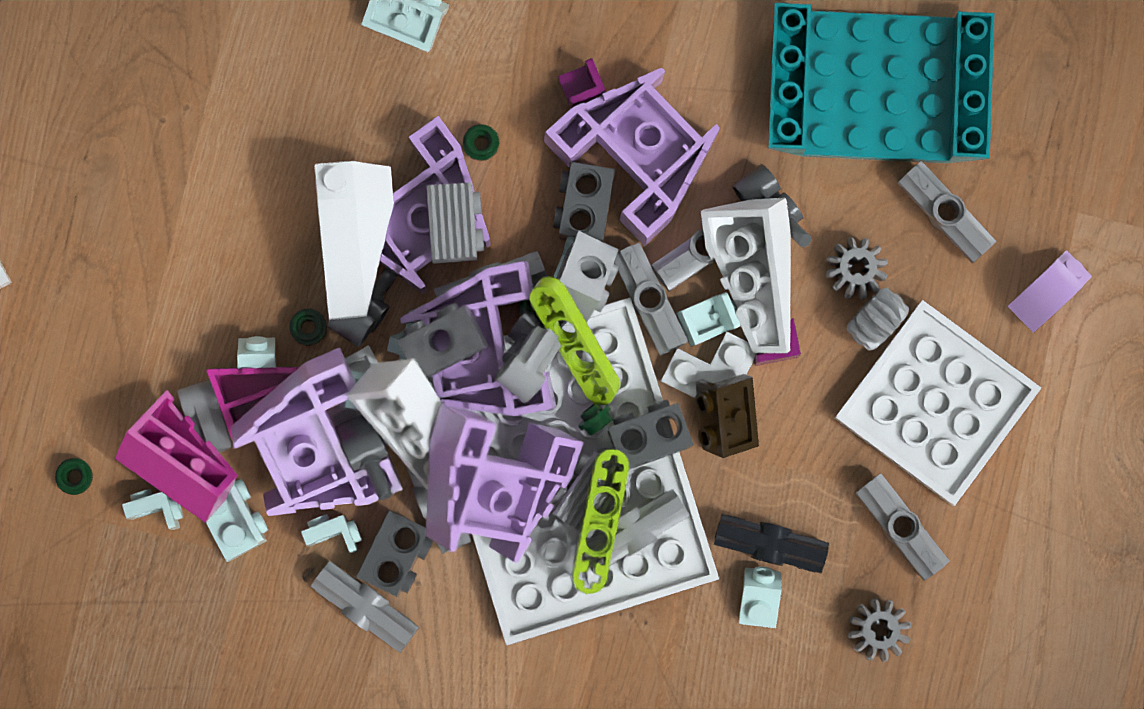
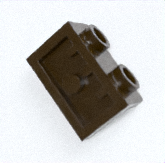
(727, 415)

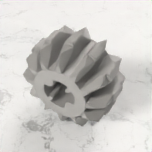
(856, 255)
(877, 318)
(890, 624)

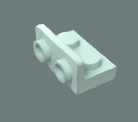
(407, 20)
(235, 525)

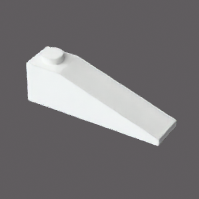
(354, 220)
(755, 260)

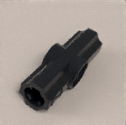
(771, 543)

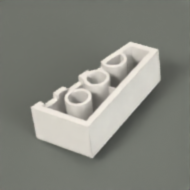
(401, 409)

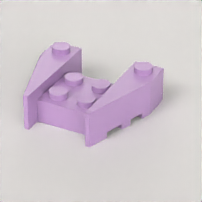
(645, 140)
(408, 231)
(472, 381)
(303, 443)
(489, 492)

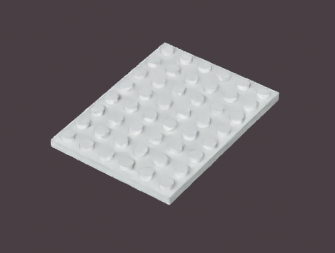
(538, 590)

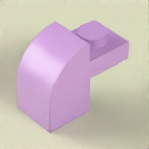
(1050, 291)

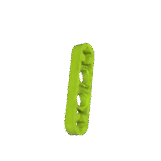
(581, 339)
(606, 522)

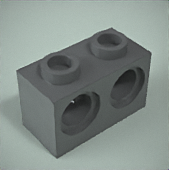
(593, 205)
(653, 445)
(385, 550)

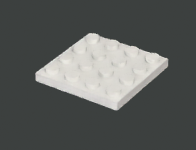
(937, 403)

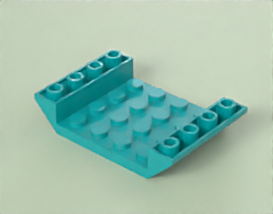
(881, 85)

